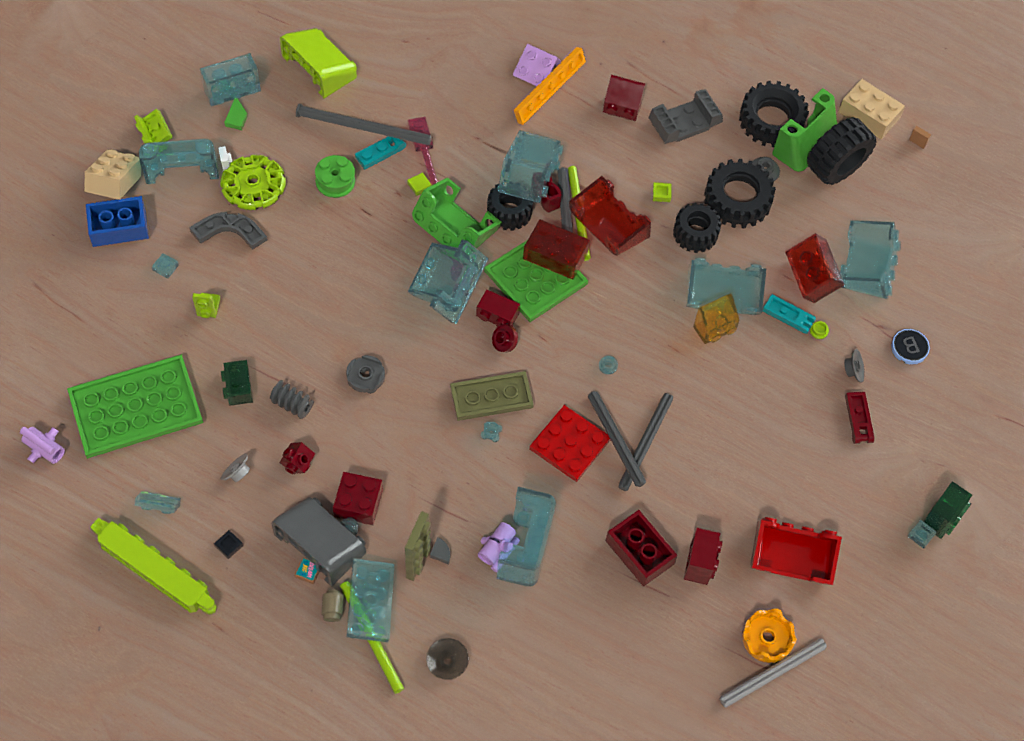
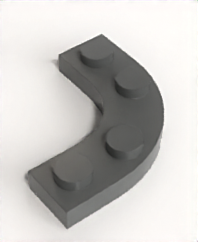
(226, 222)

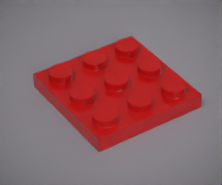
(570, 443)

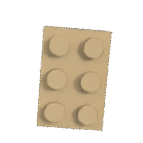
(872, 107)
(112, 174)

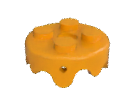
(768, 622)

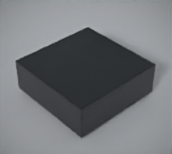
(228, 544)

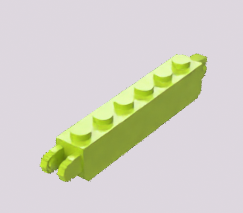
(153, 567)

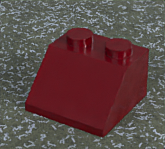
(623, 98)

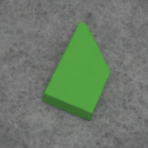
(236, 116)

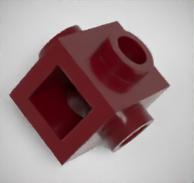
(297, 458)

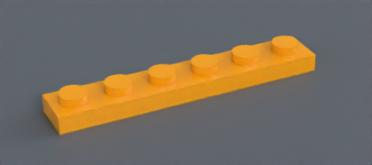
(549, 86)

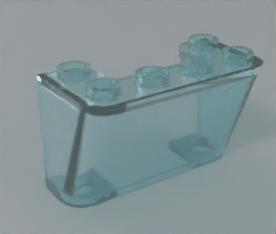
(871, 258)
(713, 282)

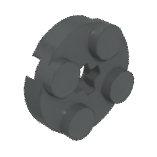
(361, 365)

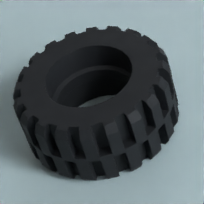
(841, 151)

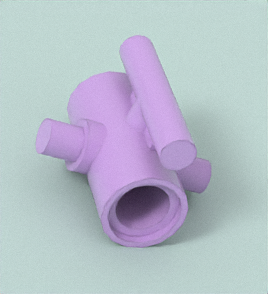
(42, 444)
(500, 541)

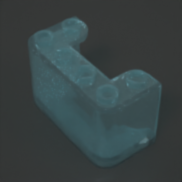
(530, 166)
(523, 564)

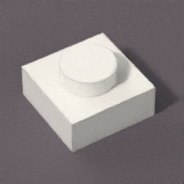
(225, 157)

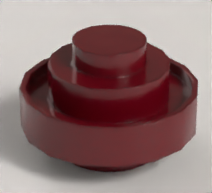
(504, 338)

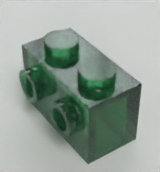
(237, 383)

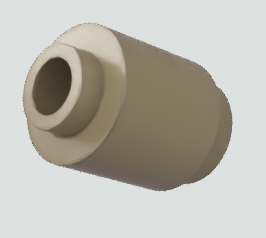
(332, 606)

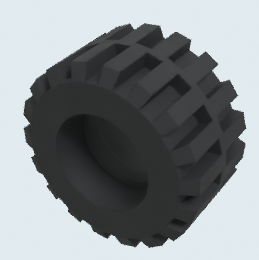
(700, 216)
(510, 217)

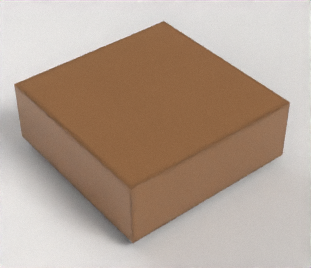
(920, 137)

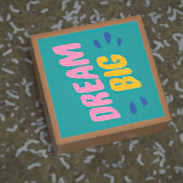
(306, 571)

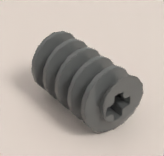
(290, 400)

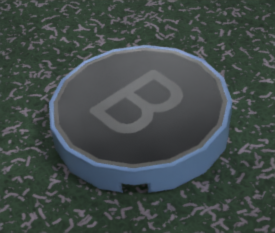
(910, 346)

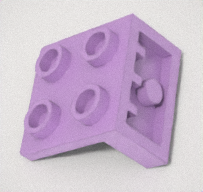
(535, 65)

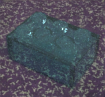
(230, 79)

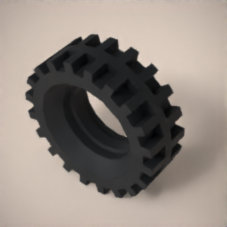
(774, 96)
(740, 212)

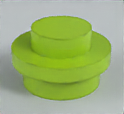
(819, 330)

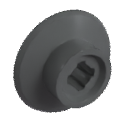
(772, 167)
(854, 366)

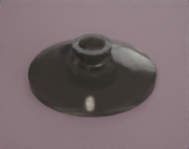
(449, 649)

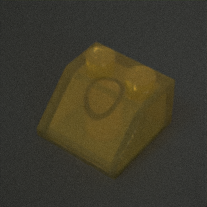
(716, 319)

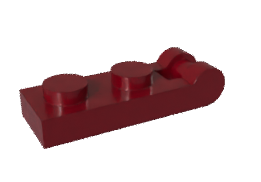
(859, 417)

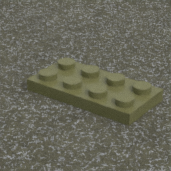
(491, 395)
(418, 546)

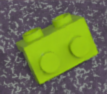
(153, 127)

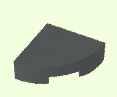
(440, 551)

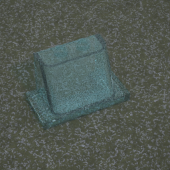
(448, 278)

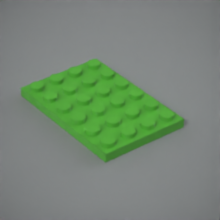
(134, 406)

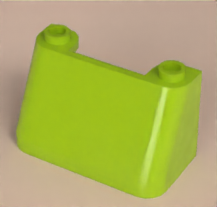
(319, 58)

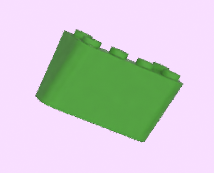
(795, 147)
(447, 221)

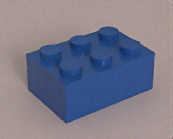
(117, 221)

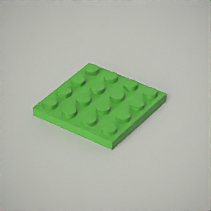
(531, 284)

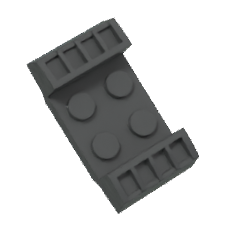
(687, 118)

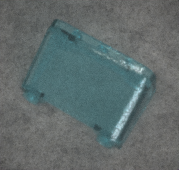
(182, 153)

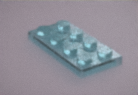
(370, 600)

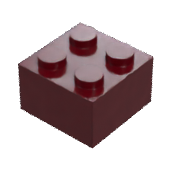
(358, 498)
(703, 556)

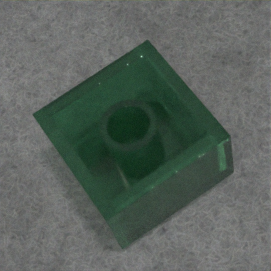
(949, 510)

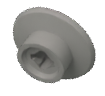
(237, 469)

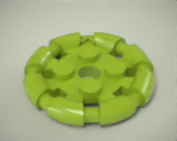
(252, 190)

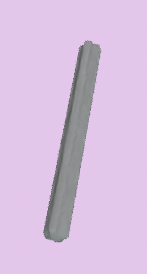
(772, 672)

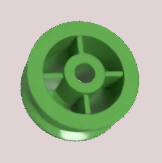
(335, 176)

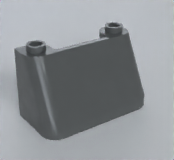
(319, 538)

